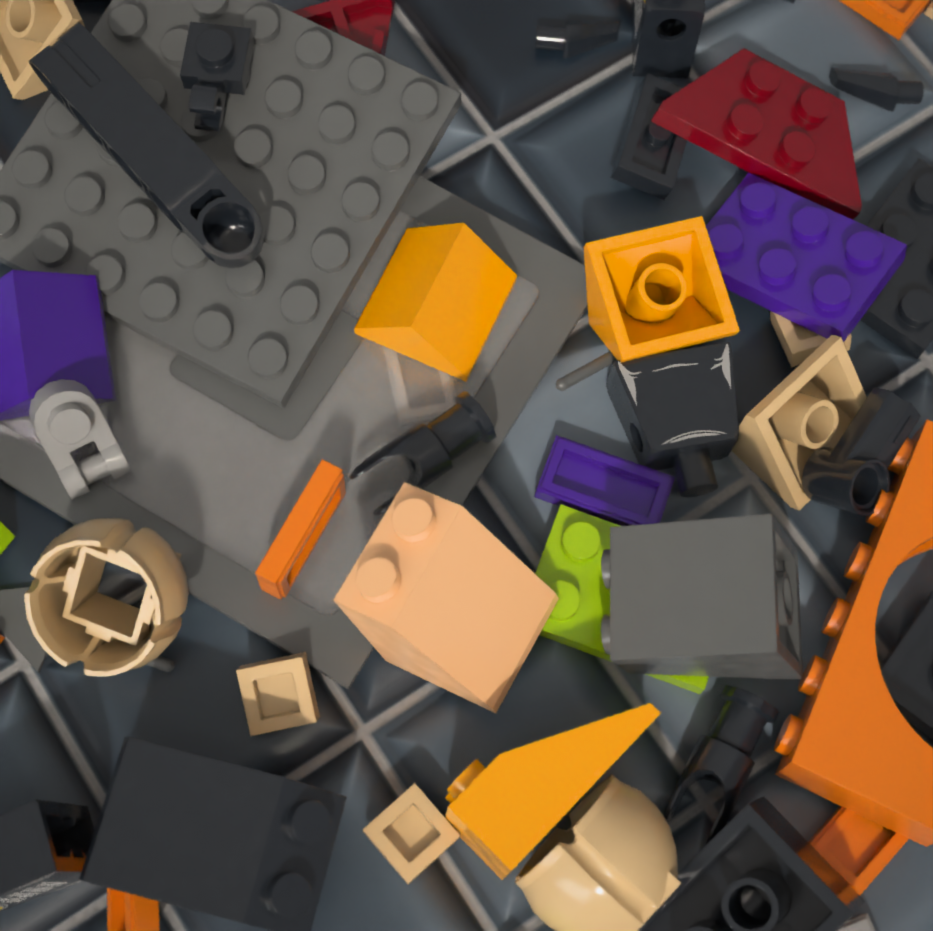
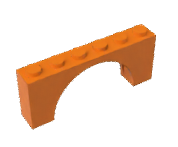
(849, 732)

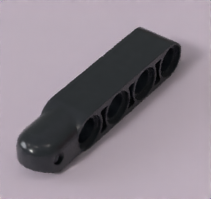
(150, 147)

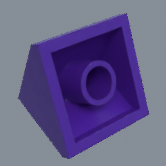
(51, 333)

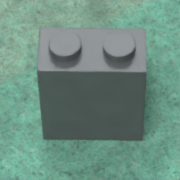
(704, 599)

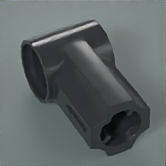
(856, 469)

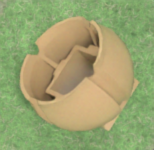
(90, 627)
(607, 867)

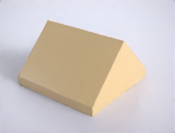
(26, 31)
(800, 417)

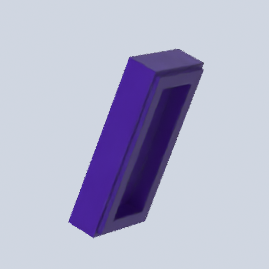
(603, 484)

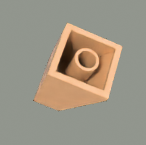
(446, 598)

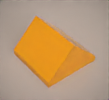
(657, 290)
(438, 298)

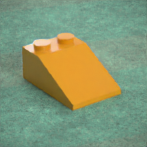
(529, 789)

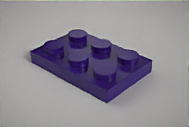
(800, 257)

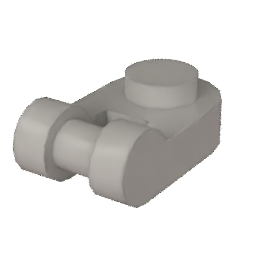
(69, 418)

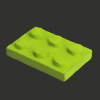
(574, 573)

